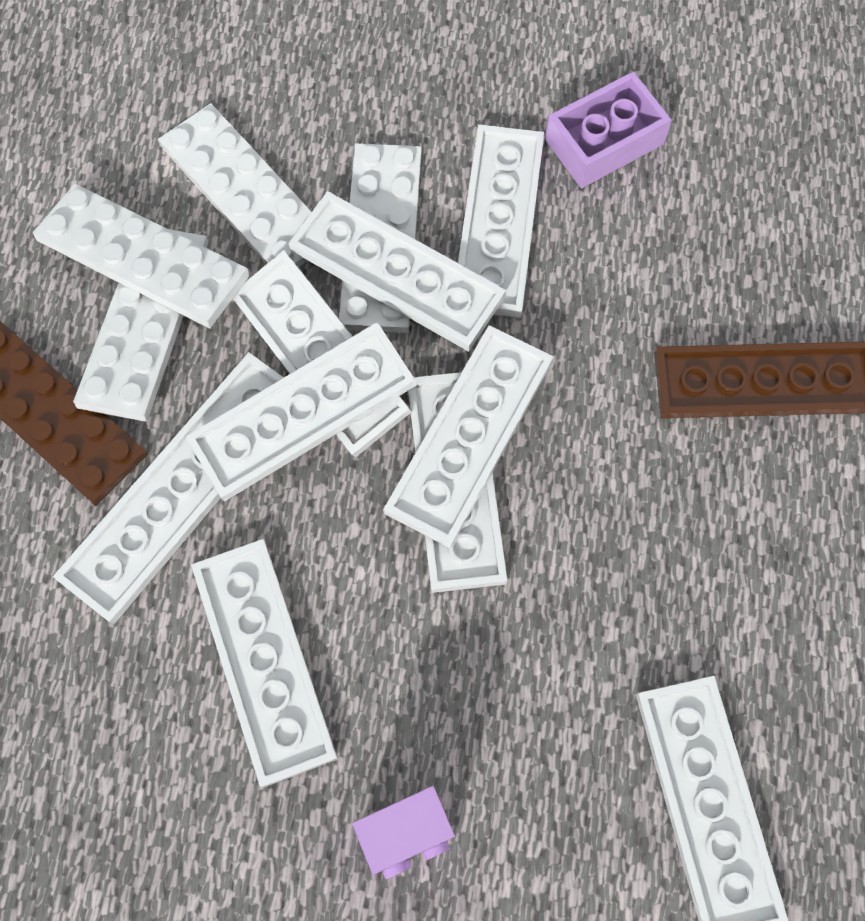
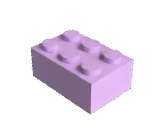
(607, 129)
(404, 831)

